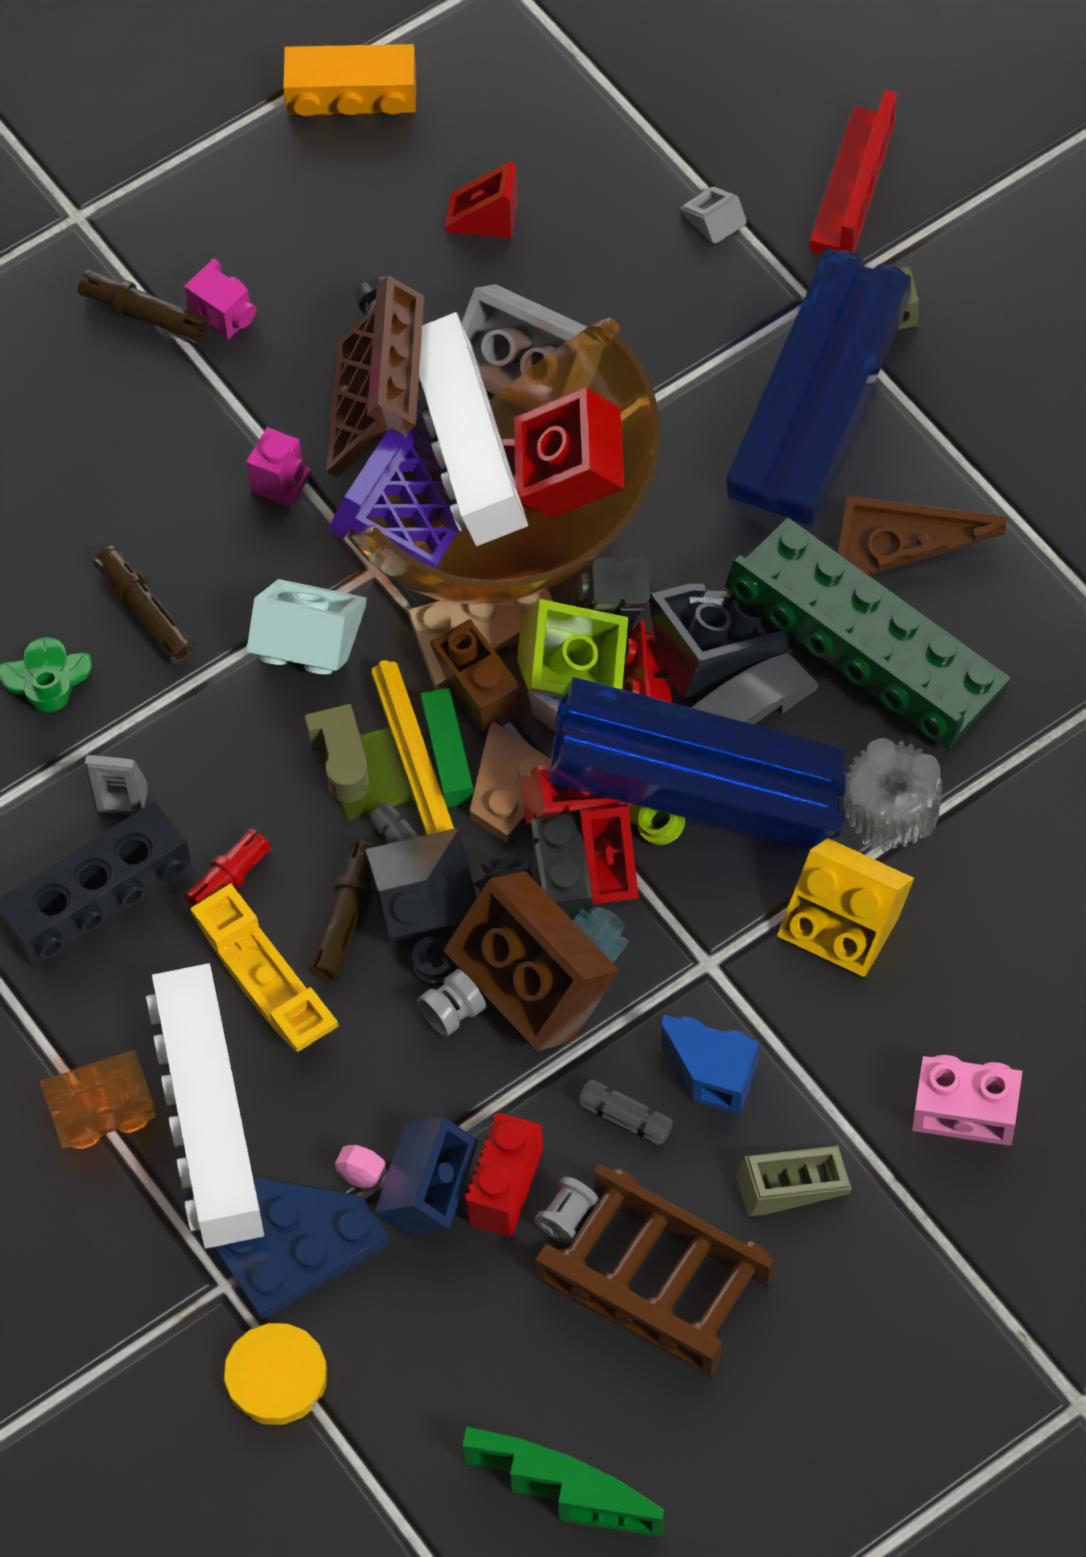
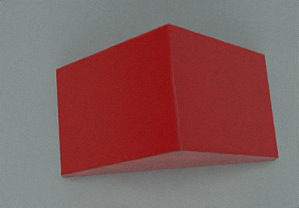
(485, 204)
(609, 853)

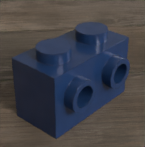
(426, 1176)

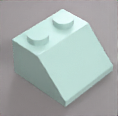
(304, 626)

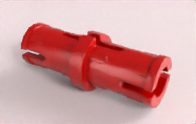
(230, 867)

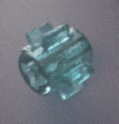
(604, 930)

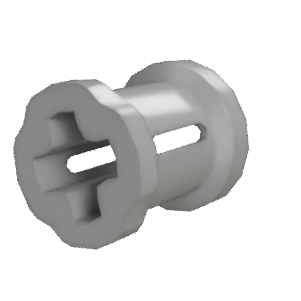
(566, 1210)

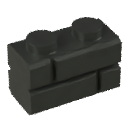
(614, 587)
(562, 862)

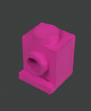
(219, 299)
(277, 468)

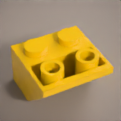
(844, 906)

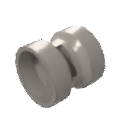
(451, 1003)

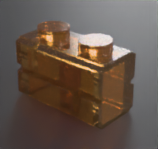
(98, 1100)

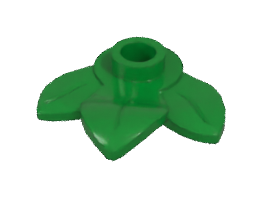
(46, 674)

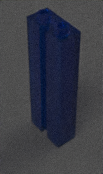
(819, 387)
(697, 765)

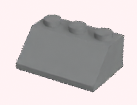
(511, 334)

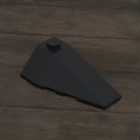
(711, 637)

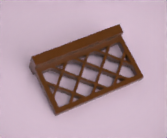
(376, 375)

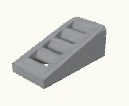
(116, 784)

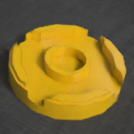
(275, 1373)

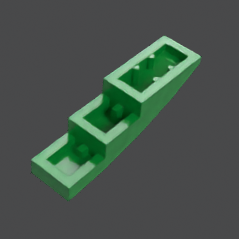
(582, 1491)

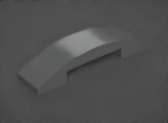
(760, 690)

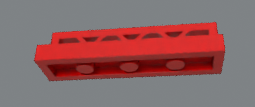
(854, 177)

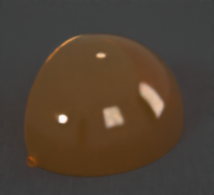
(547, 548)

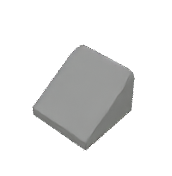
(715, 214)

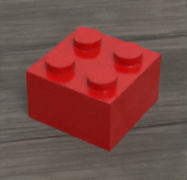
(569, 453)

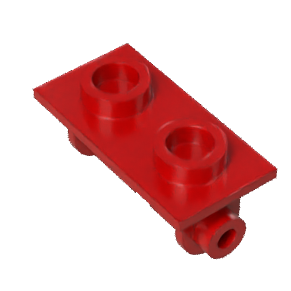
(642, 663)

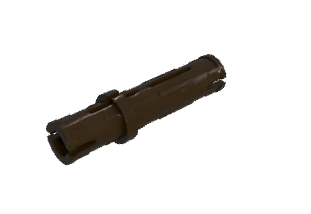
(127, 299)
(134, 591)
(351, 892)

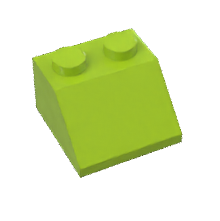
(570, 642)

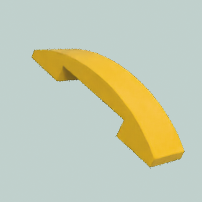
(261, 970)

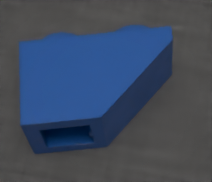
(710, 1062)

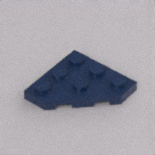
(305, 1243)

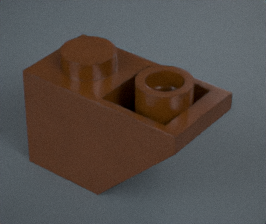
(477, 677)

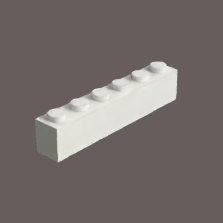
(466, 434)
(207, 1107)

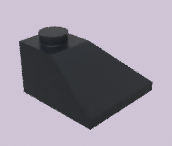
(421, 884)

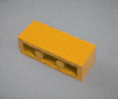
(350, 79)

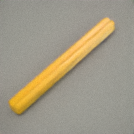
(411, 748)

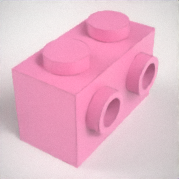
(967, 1100)

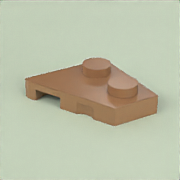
(497, 792)

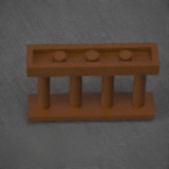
(654, 1318)

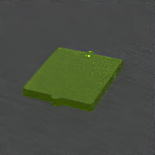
(385, 773)

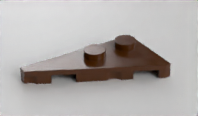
(892, 534)

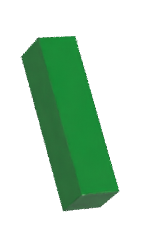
(447, 747)

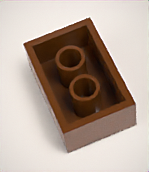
(531, 960)

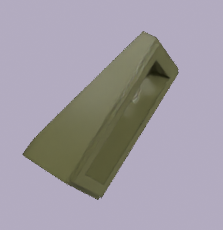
(777, 1198)

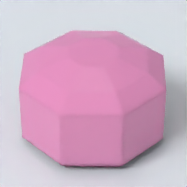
(360, 1167)

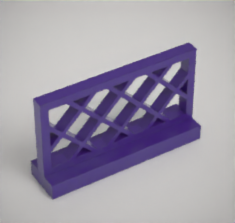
(383, 477)

